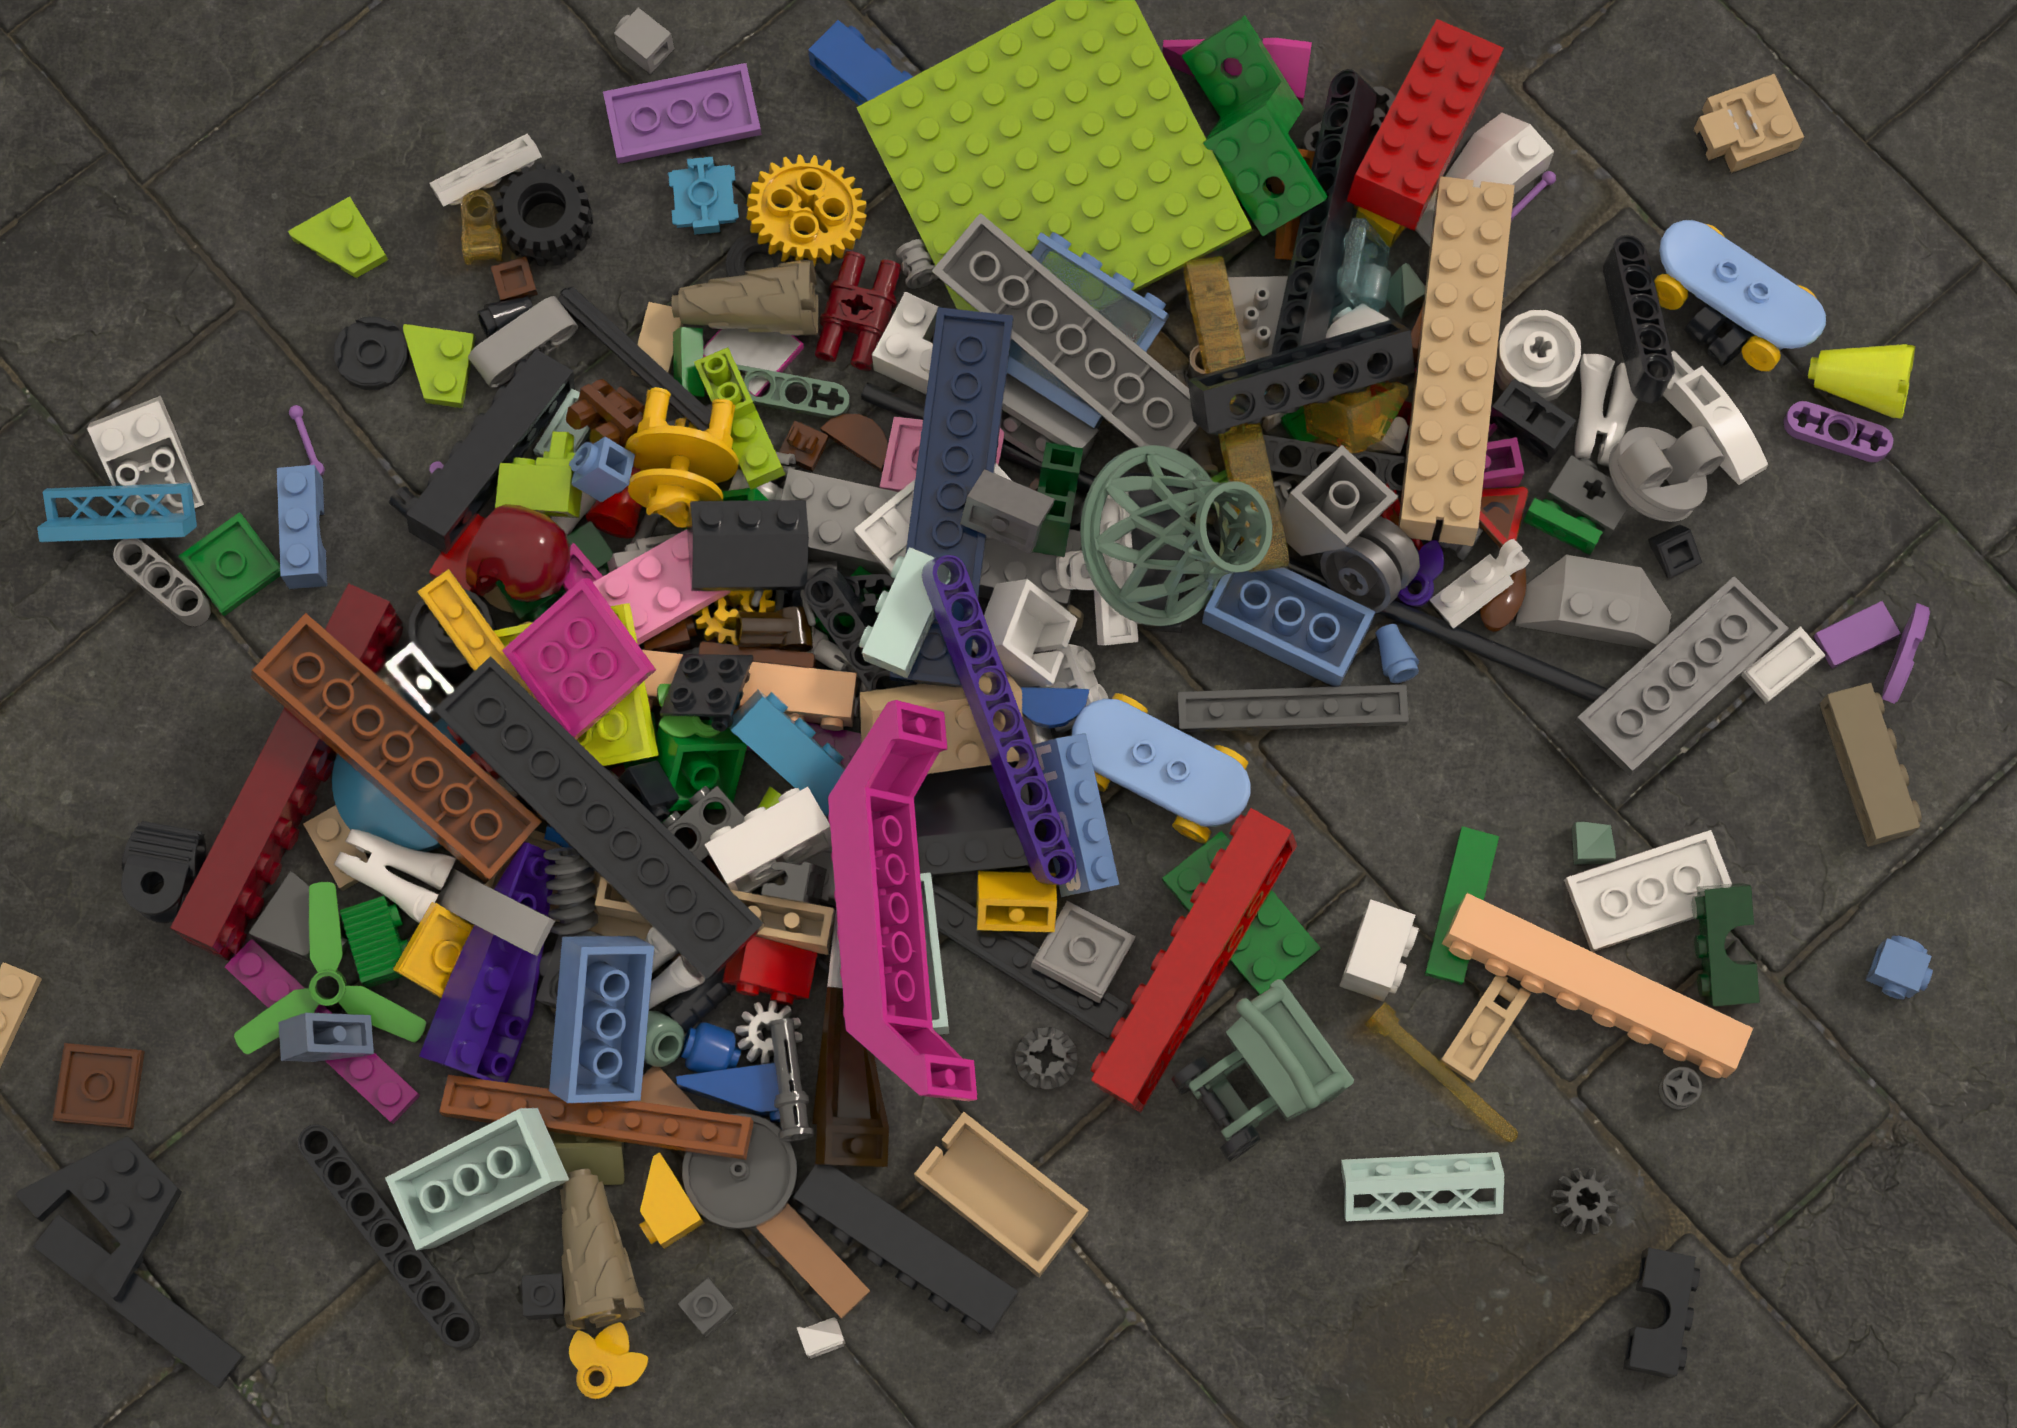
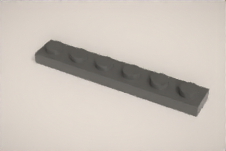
(1292, 708)

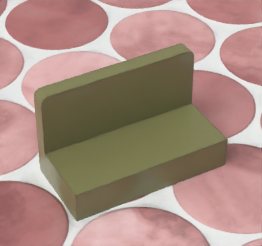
(598, 1155)

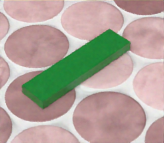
(1469, 875)

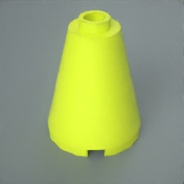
(1866, 376)

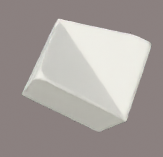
(821, 1337)

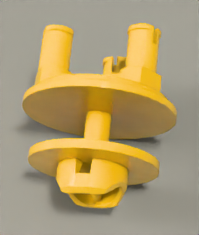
(680, 460)

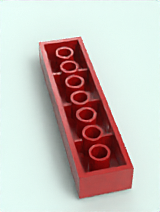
(1194, 959)

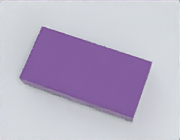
(1857, 634)

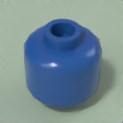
(710, 1049)

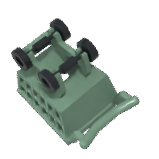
(1284, 1057)

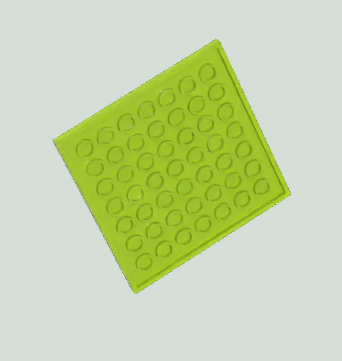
(1063, 133)

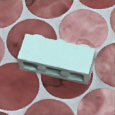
(902, 617)

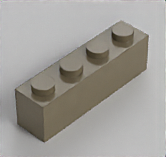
(1870, 764)

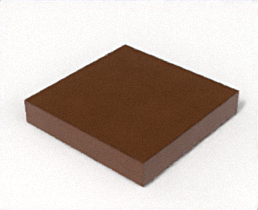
(98, 1086)

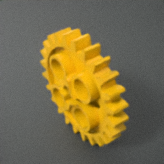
(806, 210)

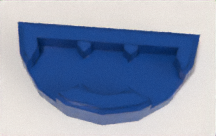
(1052, 706)

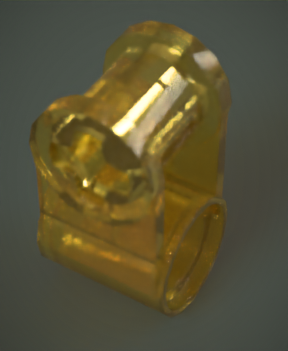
(480, 235)

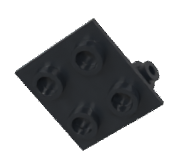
(708, 687)

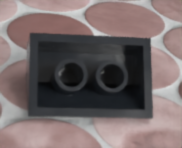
(748, 545)

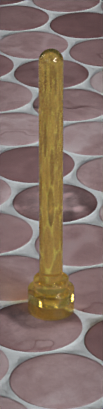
(1386, 1023)

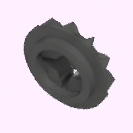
(1030, 1067)

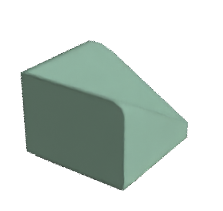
(1405, 291)
(1592, 843)

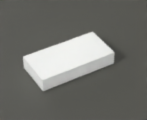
(1783, 665)

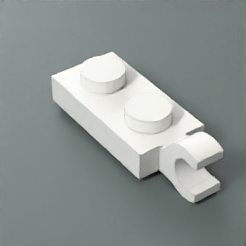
(1479, 584)

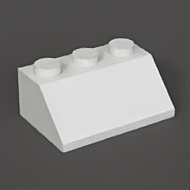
(783, 833)

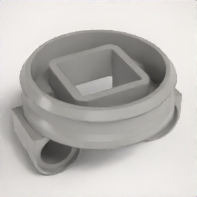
(1650, 456)

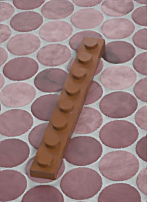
(614, 1121)

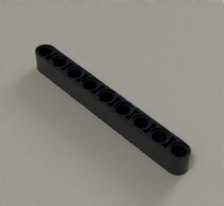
(1322, 228)

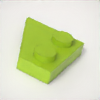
(341, 238)
(440, 362)

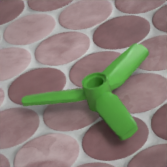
(326, 956)

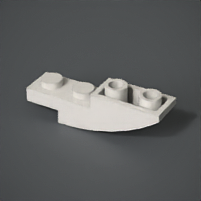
(1708, 405)

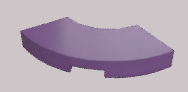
(1903, 661)

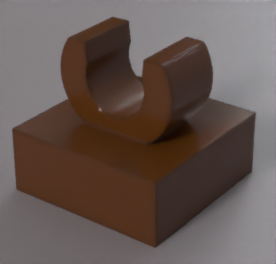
(805, 444)

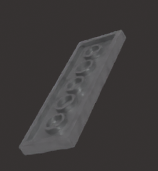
(1681, 675)

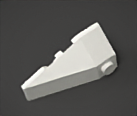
(1497, 153)

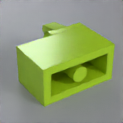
(542, 482)

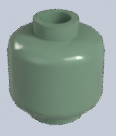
(663, 1040)

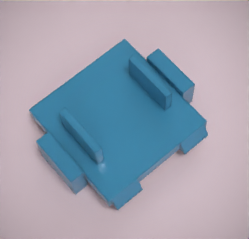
(703, 196)

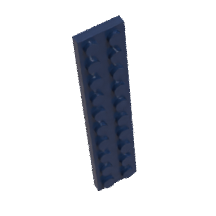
(954, 450)

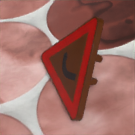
(1502, 512)

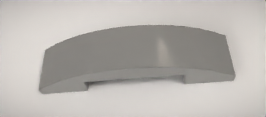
(494, 912)

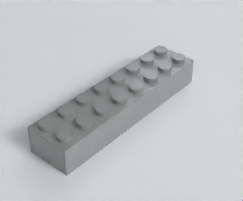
(1069, 337)
(840, 506)

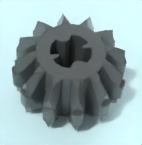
(1590, 1189)

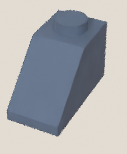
(325, 1037)

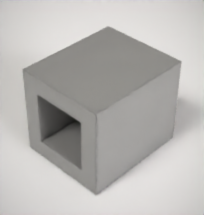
(643, 40)

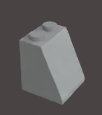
(1334, 505)

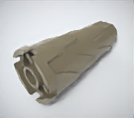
(759, 301)
(594, 1263)

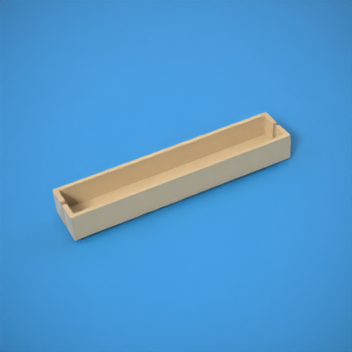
(1456, 361)

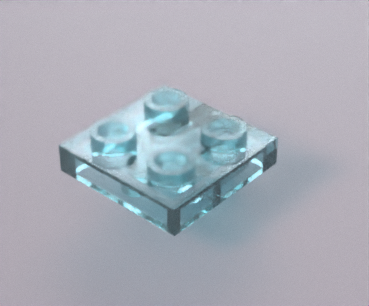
(1364, 269)

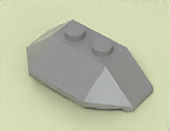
(1596, 603)

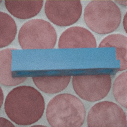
(117, 526)

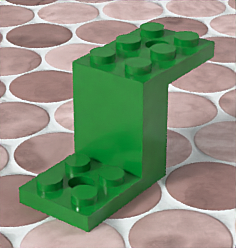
(1254, 126)

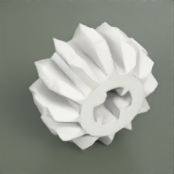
(756, 1024)

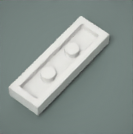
(486, 170)

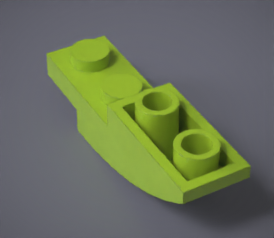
(749, 436)

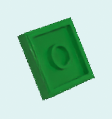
(231, 564)

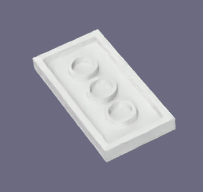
(1645, 890)

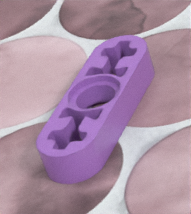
(1852, 424)

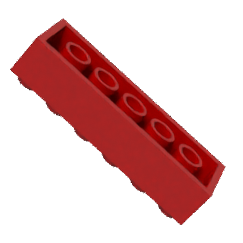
(1425, 124)

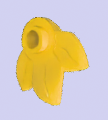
(606, 1354)

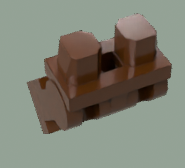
(606, 412)

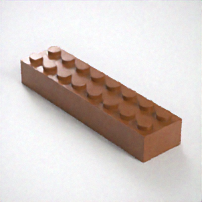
(395, 748)

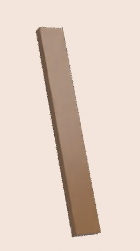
(785, 1232)

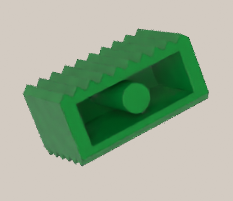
(374, 939)

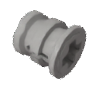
(916, 264)

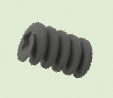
(574, 891)

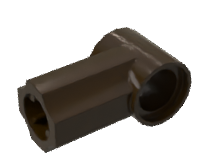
(782, 629)

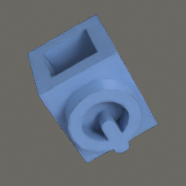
(601, 468)
(1900, 967)

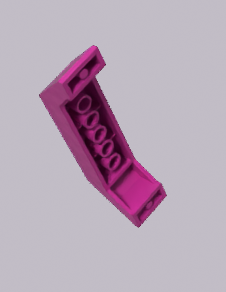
(883, 906)

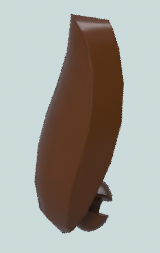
(1504, 607)

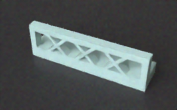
(1432, 1173)

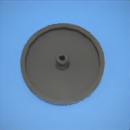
(742, 1191)

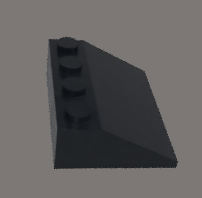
(966, 824)

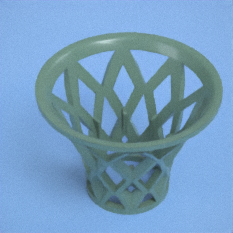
(1210, 567)

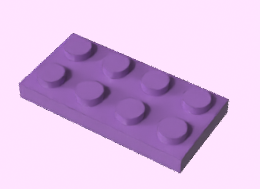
(682, 113)

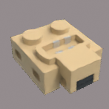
(1748, 124)

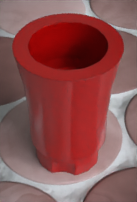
(616, 514)

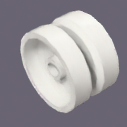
(1538, 352)

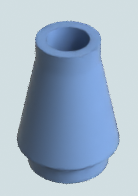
(1397, 657)

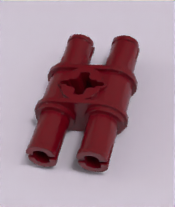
(847, 297)

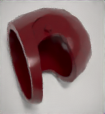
(521, 551)

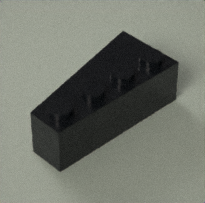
(1167, 552)

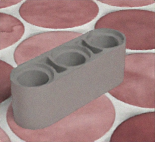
(539, 328)
(152, 568)

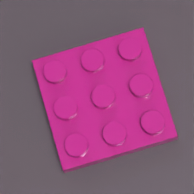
(579, 659)

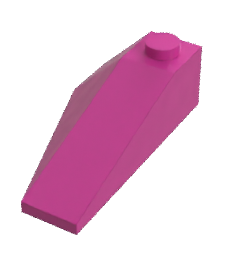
(1289, 55)

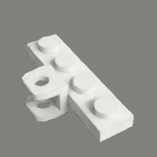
(1110, 625)

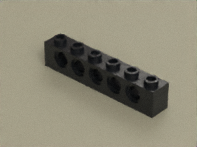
(1213, 391)

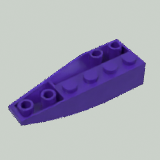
(492, 986)

